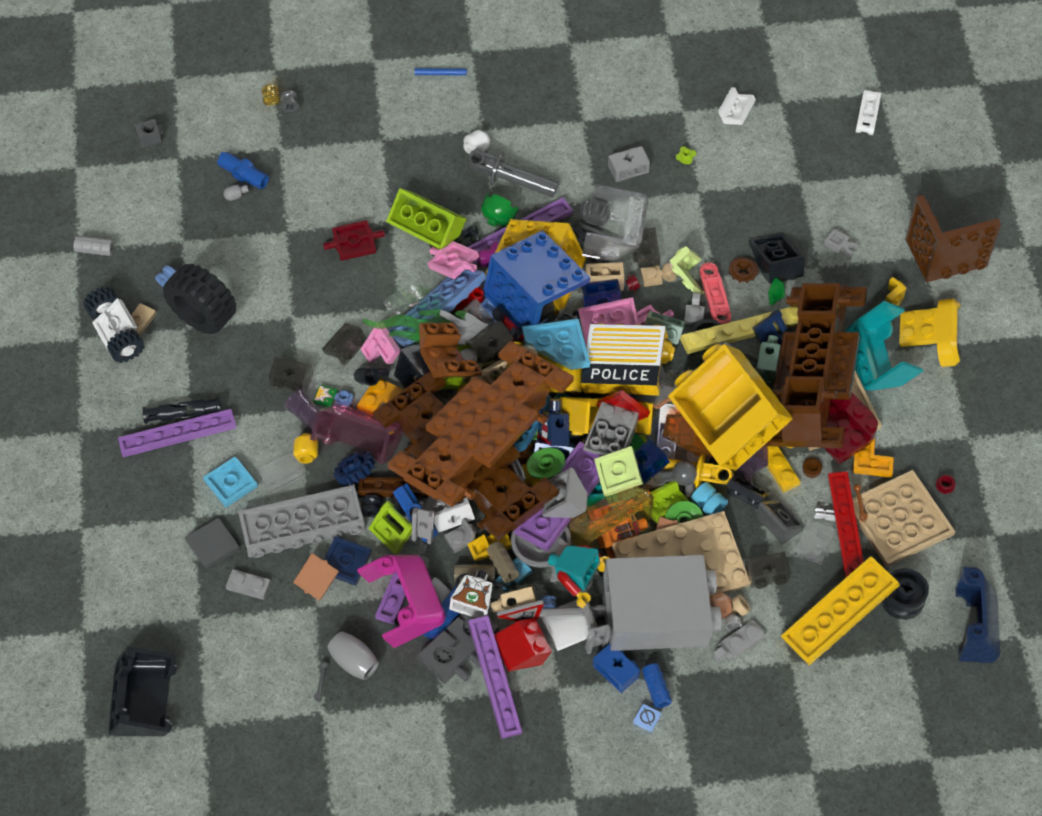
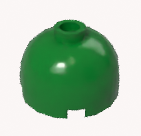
(497, 210)

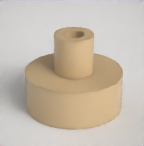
(740, 605)

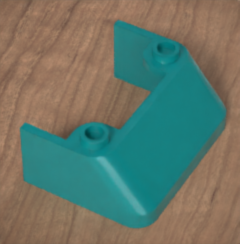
(872, 357)

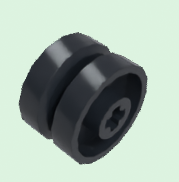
(909, 597)

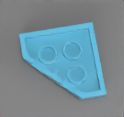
(559, 342)

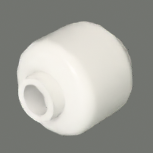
(476, 141)

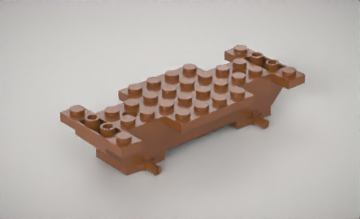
(481, 425)

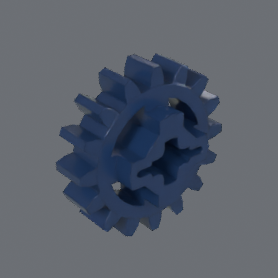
(354, 468)

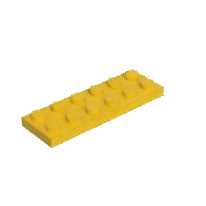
(840, 610)

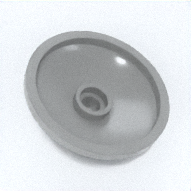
(531, 554)

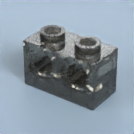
(649, 248)

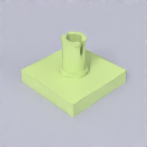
(618, 471)

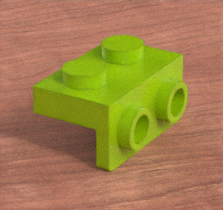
(664, 498)

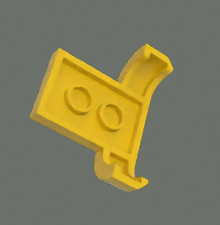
(933, 327)

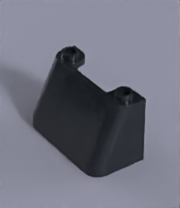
(141, 693)

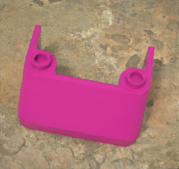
(424, 606)

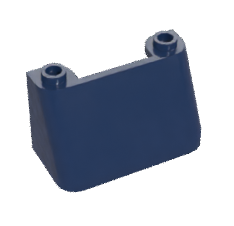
(982, 637)

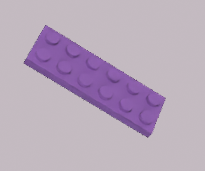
(545, 530)

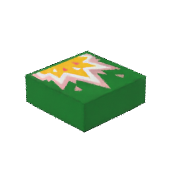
(325, 396)

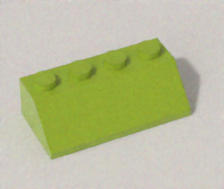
(425, 219)

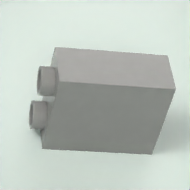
(660, 602)

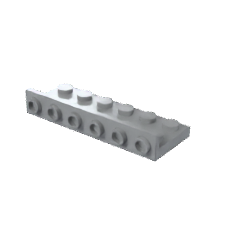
(301, 521)

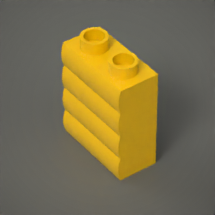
(729, 406)

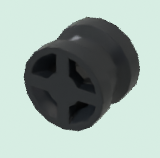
(371, 505)

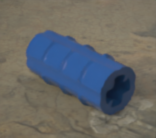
(656, 686)

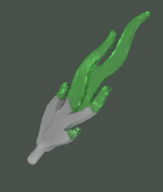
(467, 327)

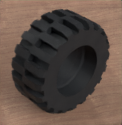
(199, 298)

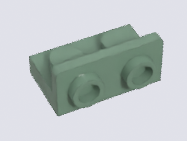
(673, 326)

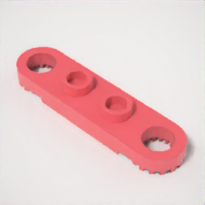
(715, 293)

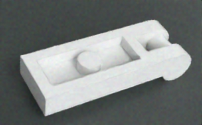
(868, 112)

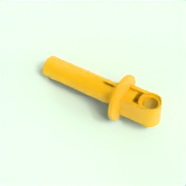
(705, 471)

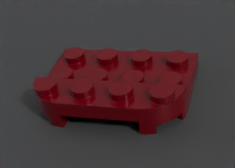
(858, 423)

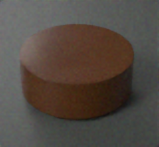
(812, 468)

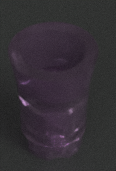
(302, 407)

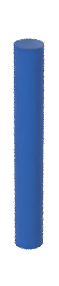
(440, 71)

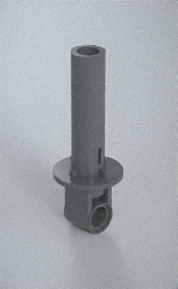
(496, 167)

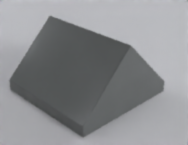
(779, 520)

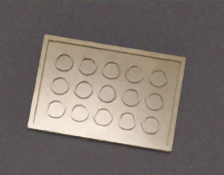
(702, 536)

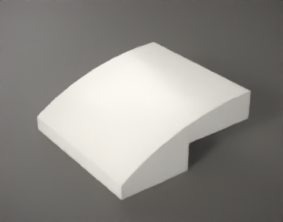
(566, 630)

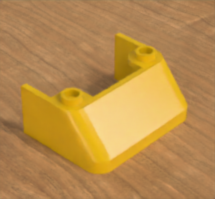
(584, 410)

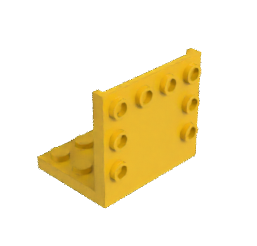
(559, 232)

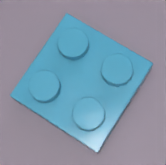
(230, 482)

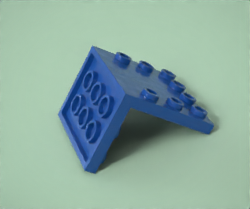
(531, 276)

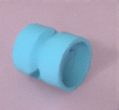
(706, 497)

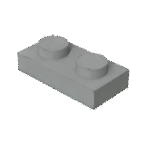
(248, 584)

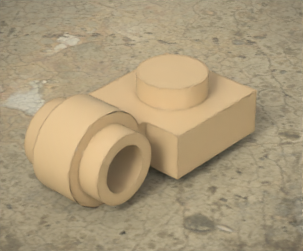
(653, 276)

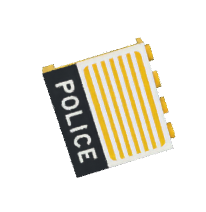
(624, 359)

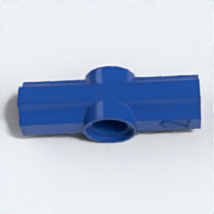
(243, 170)
(408, 502)

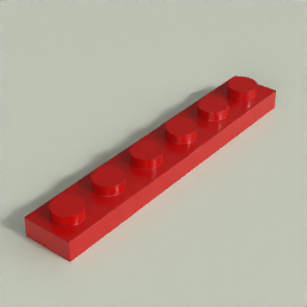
(845, 521)

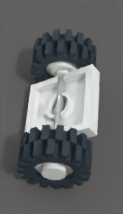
(114, 324)

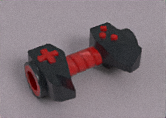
(501, 314)

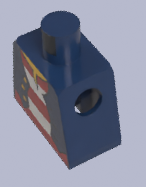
(556, 429)

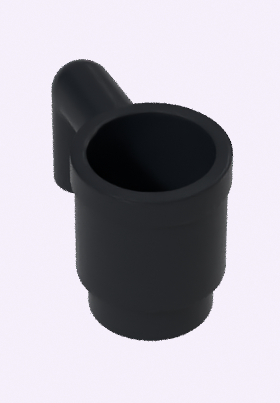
(370, 375)

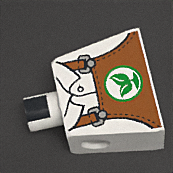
(472, 595)

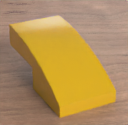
(479, 546)

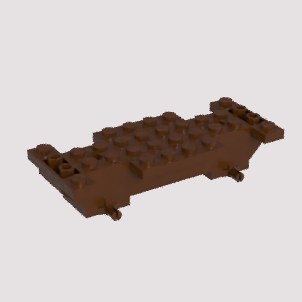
(816, 364)
(502, 511)

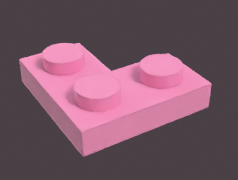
(380, 344)

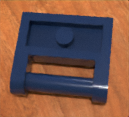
(767, 328)

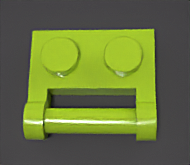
(387, 532)

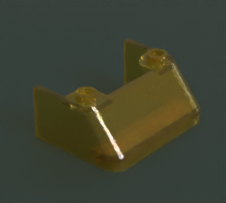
(609, 513)

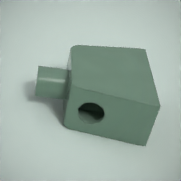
(769, 359)

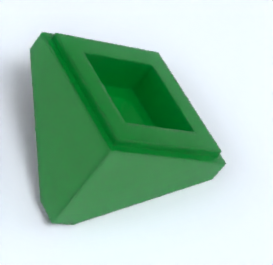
(776, 291)

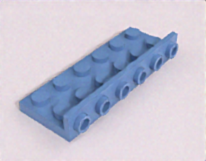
(444, 298)

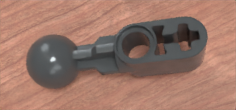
(683, 473)

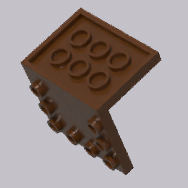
(950, 252)

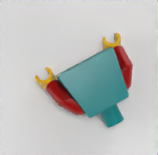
(576, 569)

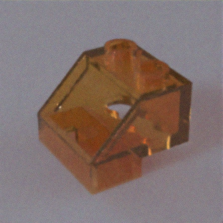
(680, 432)

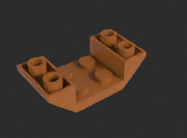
(441, 354)

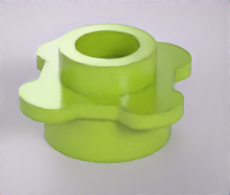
(686, 159)

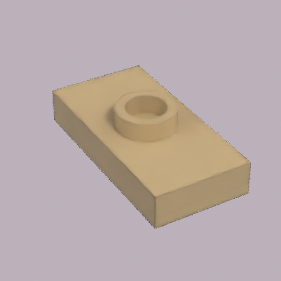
(142, 317)

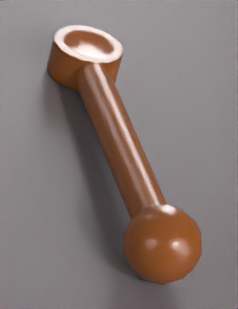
(863, 516)

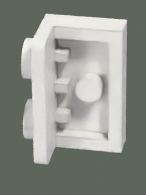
(736, 107)

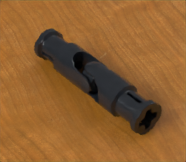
(167, 412)

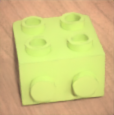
(682, 263)

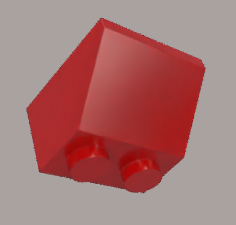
(522, 645)

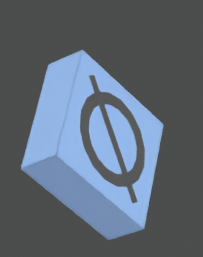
(647, 718)

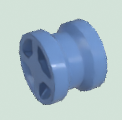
(166, 273)

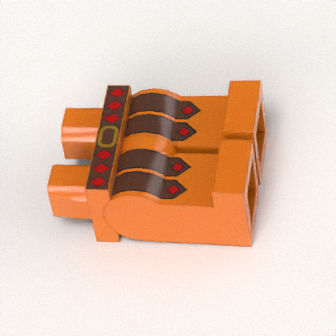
(622, 531)

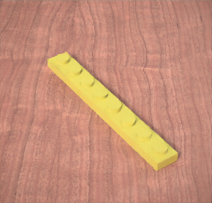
(733, 331)

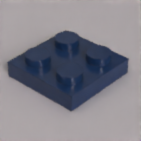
(347, 558)

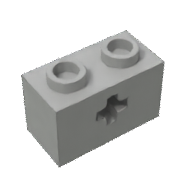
(628, 164)

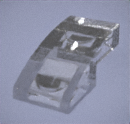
(401, 300)

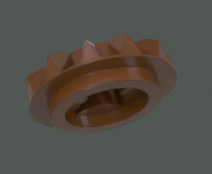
(743, 263)

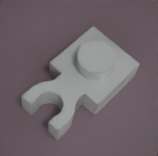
(840, 242)

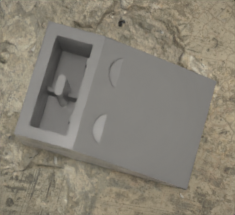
(611, 430)

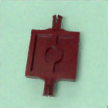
(353, 240)

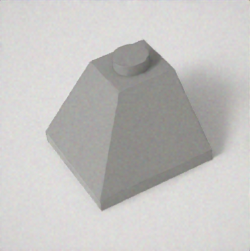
(571, 497)

